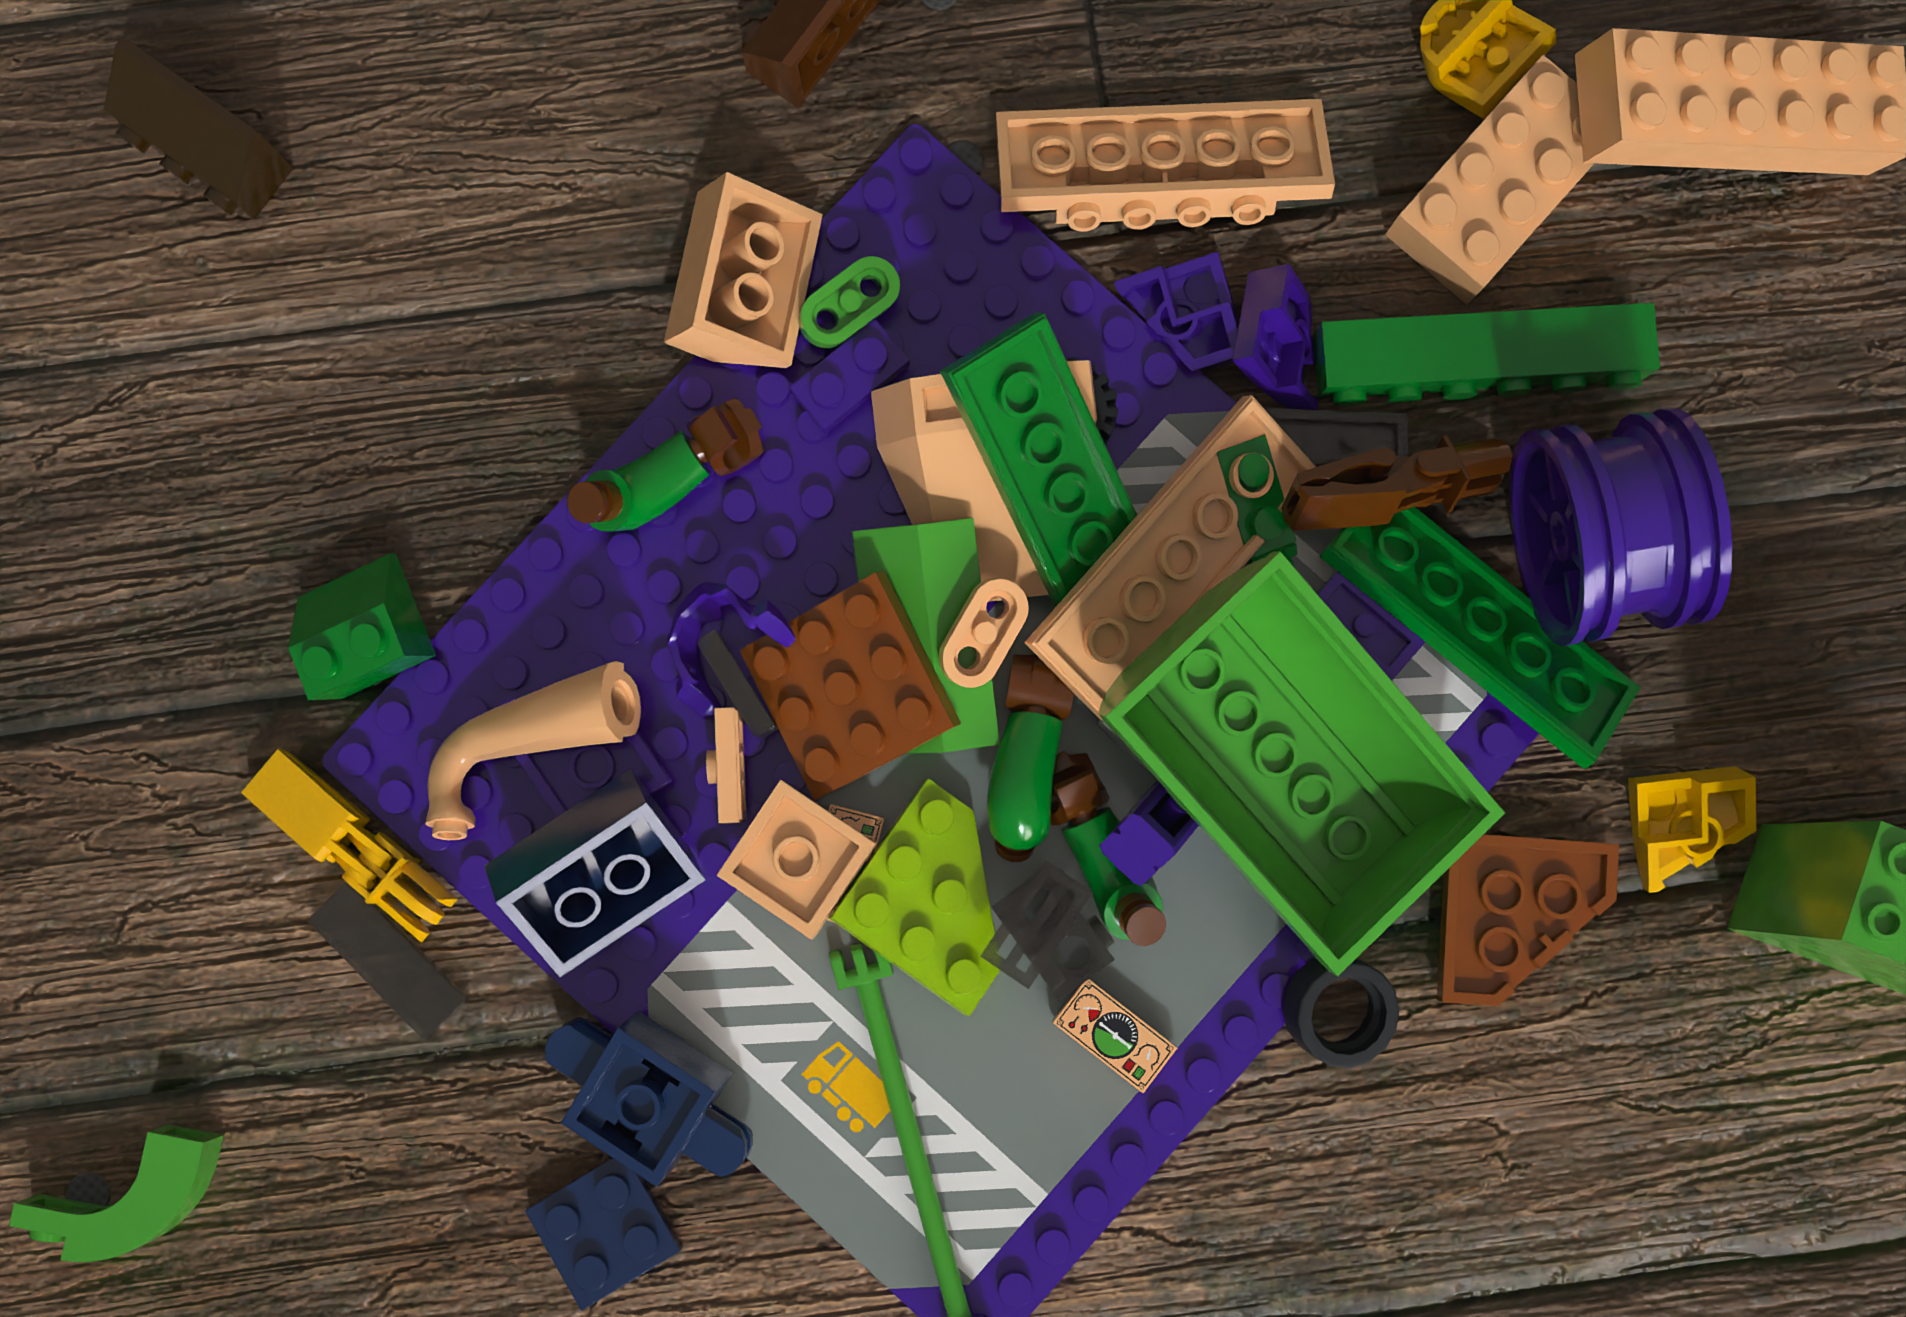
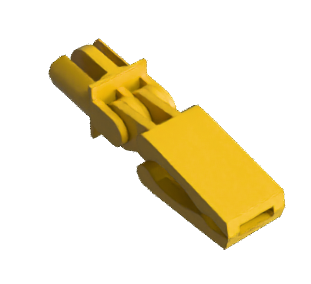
(325, 827)

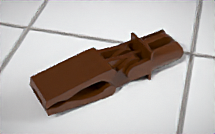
(1378, 484)

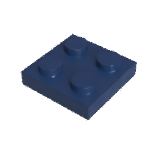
(603, 1231)

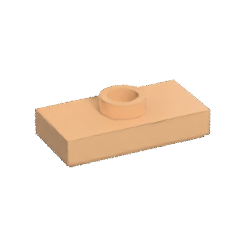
(727, 766)

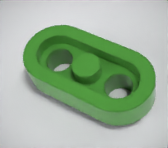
(847, 303)

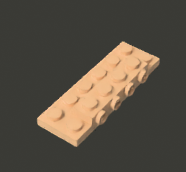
(1163, 161)

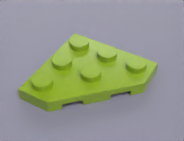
(927, 899)

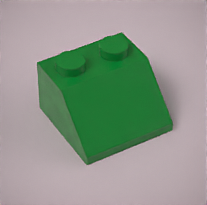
(357, 631)

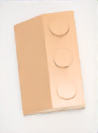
(743, 275)

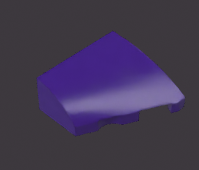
(1188, 309)
(1276, 336)

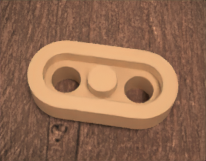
(986, 635)

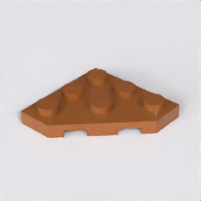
(1515, 908)

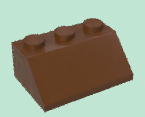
(801, 43)

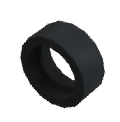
(1366, 1041)

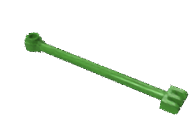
(904, 1119)

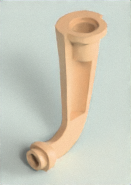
(574, 712)

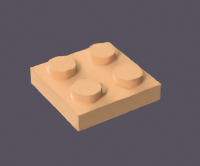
(796, 859)

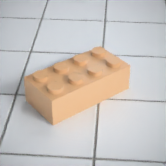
(1497, 184)

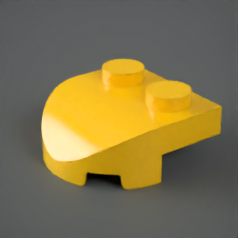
(1480, 49)

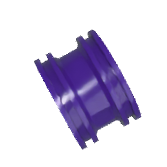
(1620, 526)

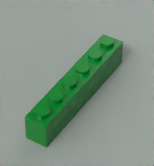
(1485, 352)

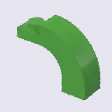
(168, 1186)

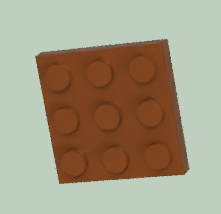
(850, 686)

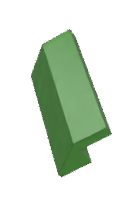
(933, 575)

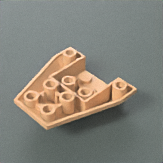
(945, 476)

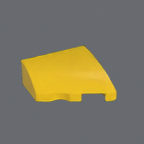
(1688, 818)

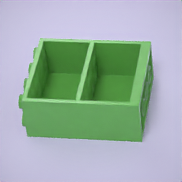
(1830, 896)

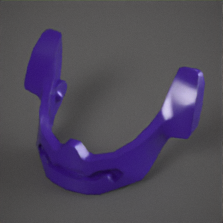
(704, 605)

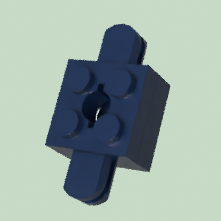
(632, 1114)

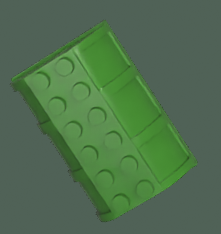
(1299, 758)

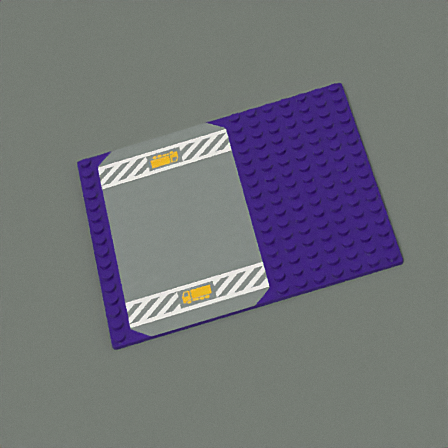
(1015, 1116)

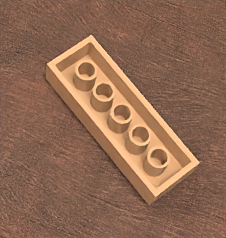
(1741, 102)

